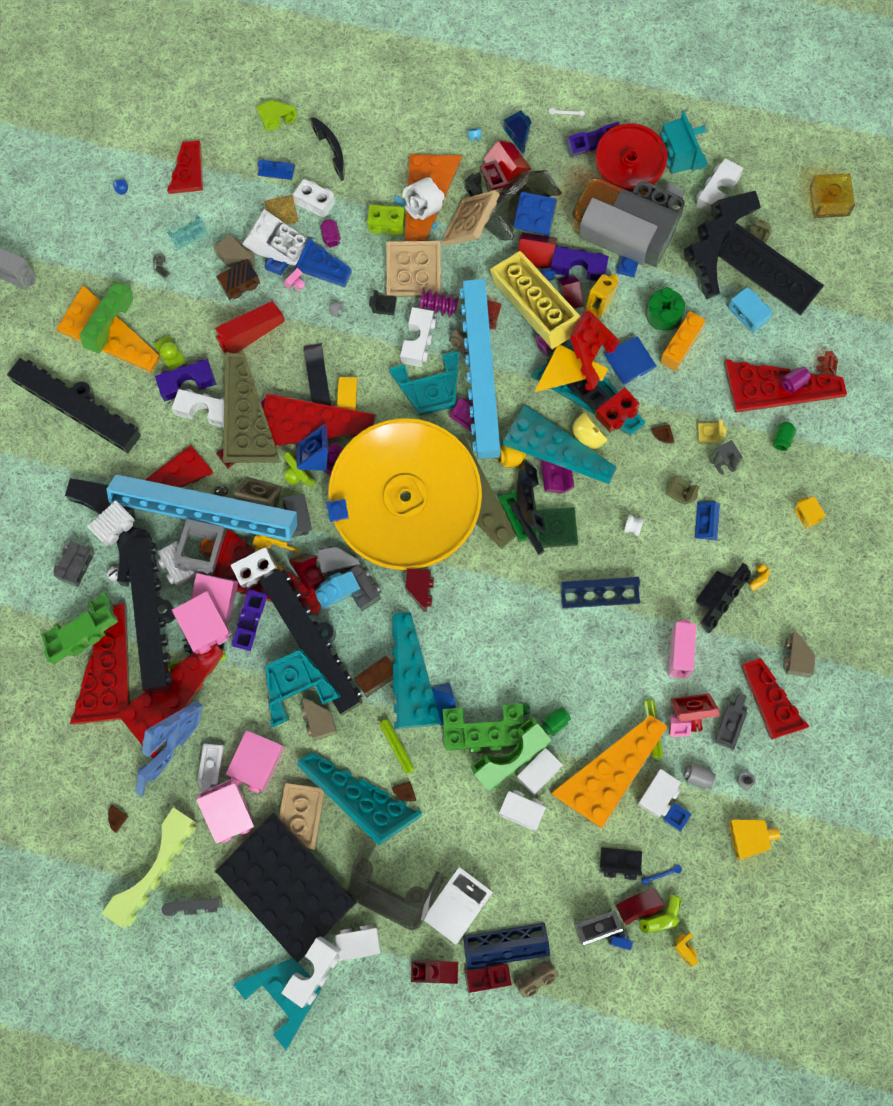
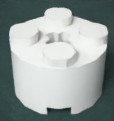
(423, 198)

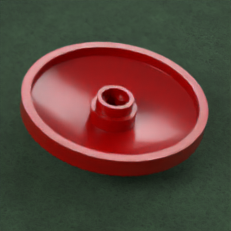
(630, 156)

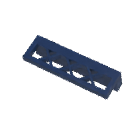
(600, 585)
(507, 949)

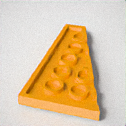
(121, 341)
(604, 781)

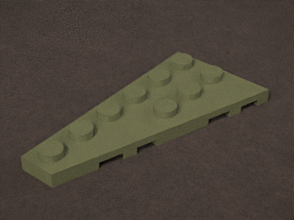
(245, 425)
(491, 515)

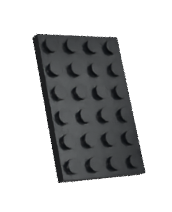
(285, 887)

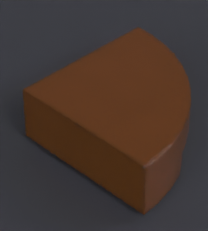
(663, 433)
(405, 792)
(116, 818)

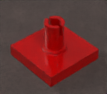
(695, 709)

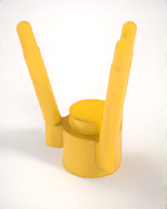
(264, 541)

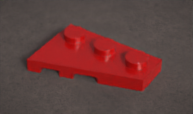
(188, 170)

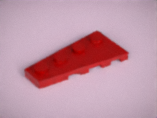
(182, 470)
(775, 708)

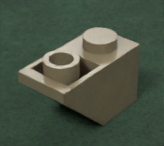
(232, 252)
(800, 659)
(319, 719)

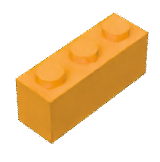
(683, 341)

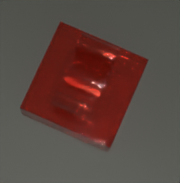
(829, 362)

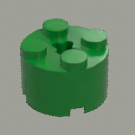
(665, 309)

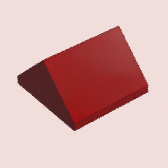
(508, 158)
(538, 249)

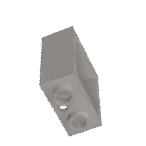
(16, 270)
(205, 531)

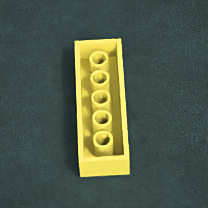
(535, 299)

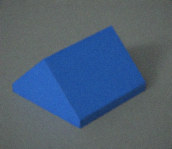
(313, 451)

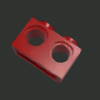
(614, 407)

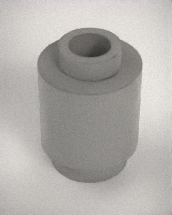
(699, 776)

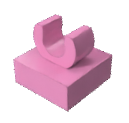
(294, 279)
(679, 729)

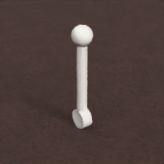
(552, 111)

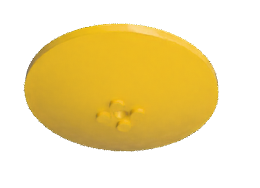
(411, 459)

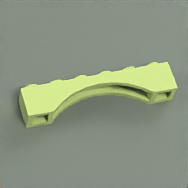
(125, 905)

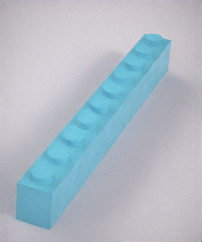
(481, 369)
(202, 507)

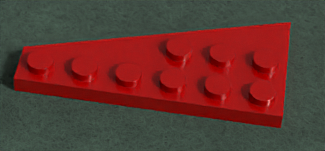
(762, 388)
(296, 419)
(235, 549)
(106, 676)
(155, 707)

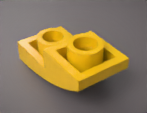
(347, 392)

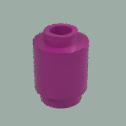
(330, 233)
(795, 379)

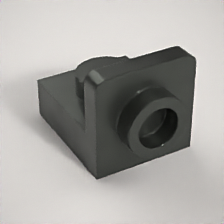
(472, 184)
(382, 304)

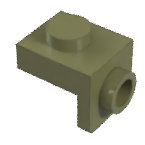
(761, 230)
(682, 491)

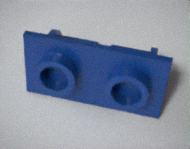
(275, 169)

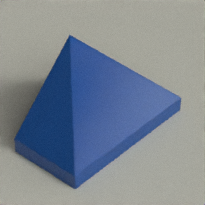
(444, 698)

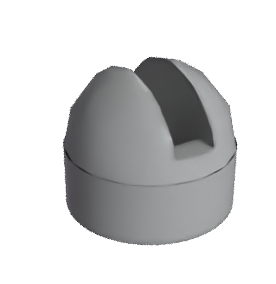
(334, 307)
(750, 782)

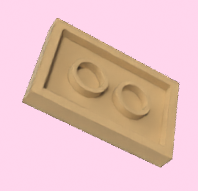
(302, 812)

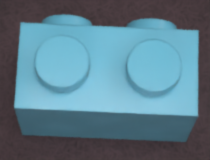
(750, 309)
(336, 589)

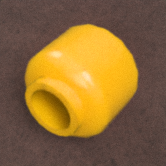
(510, 457)

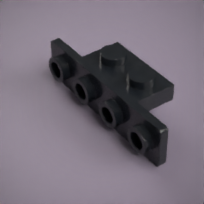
(719, 595)

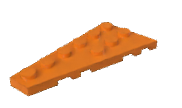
(441, 170)

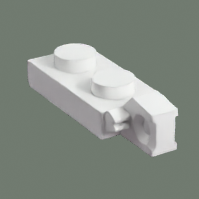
(210, 766)

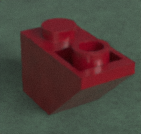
(418, 586)
(434, 972)

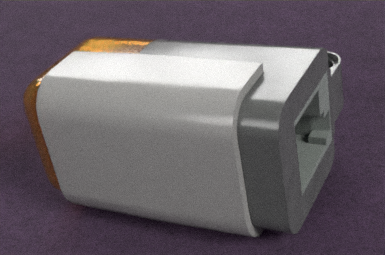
(628, 221)

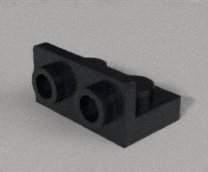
(620, 862)

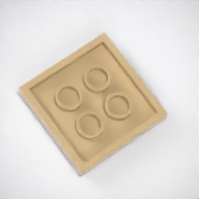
(470, 218)
(413, 267)

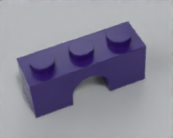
(586, 142)
(566, 258)
(171, 381)
(249, 620)

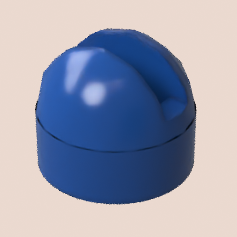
(120, 186)

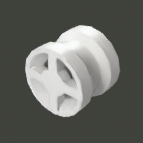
(633, 525)

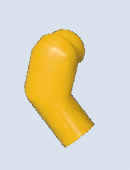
(762, 577)

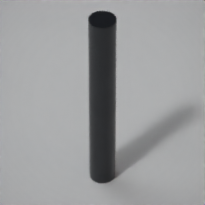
(528, 530)

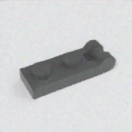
(191, 907)

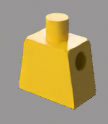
(605, 289)
(751, 837)

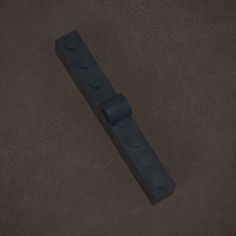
(75, 404)
(148, 615)
(310, 639)

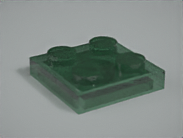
(560, 528)

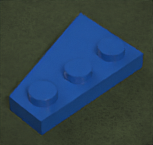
(320, 264)

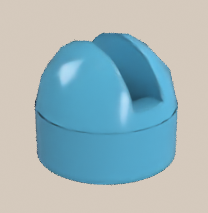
(473, 133)

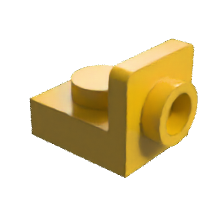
(686, 952)

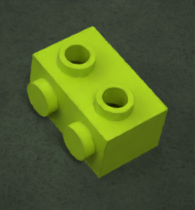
(386, 219)

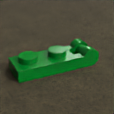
(503, 499)

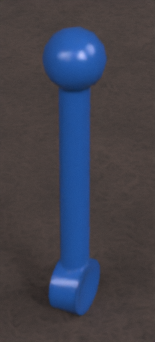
(677, 869)

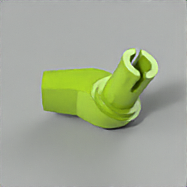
(663, 920)

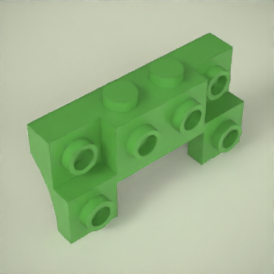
(80, 632)
(482, 735)

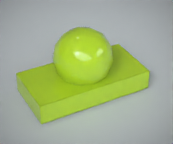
(170, 353)
(294, 475)

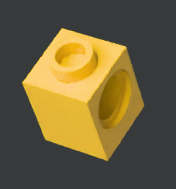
(809, 511)

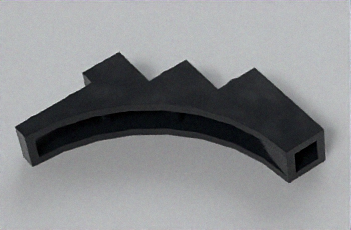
(705, 253)
(95, 497)

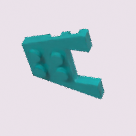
(432, 392)
(291, 676)
(274, 981)

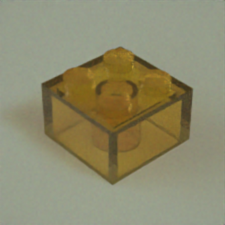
(832, 195)

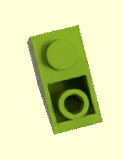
(272, 111)

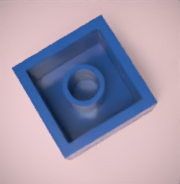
(535, 213)

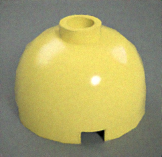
(587, 432)

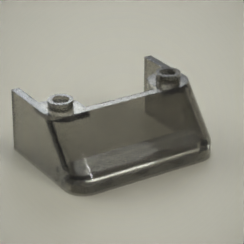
(504, 213)
(406, 911)

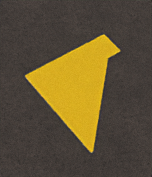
(565, 369)

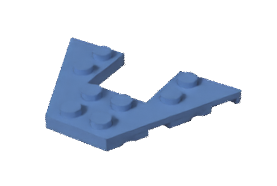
(176, 731)

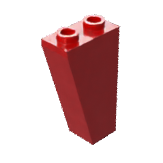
(248, 328)

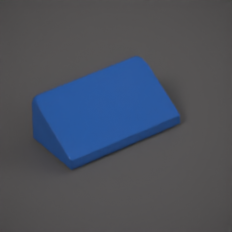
(707, 520)

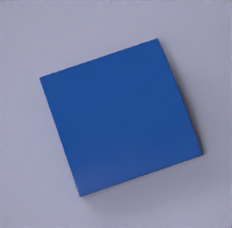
(630, 360)

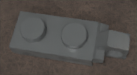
(732, 723)

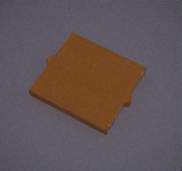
(283, 209)

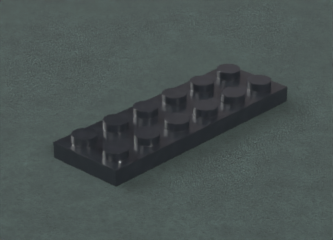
(769, 269)

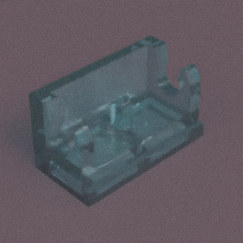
(188, 234)

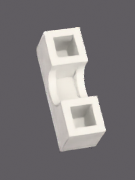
(725, 175)
(415, 351)
(188, 402)
(302, 989)

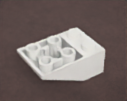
(275, 239)
(458, 905)

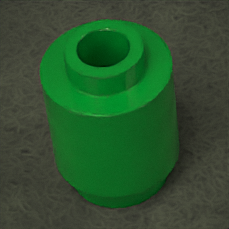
(784, 436)
(555, 721)

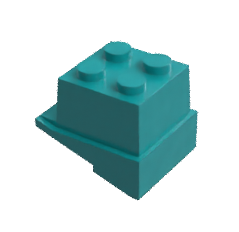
(682, 145)

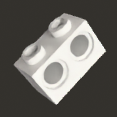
(312, 201)
(253, 563)

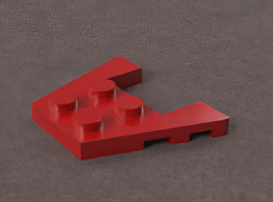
(586, 340)

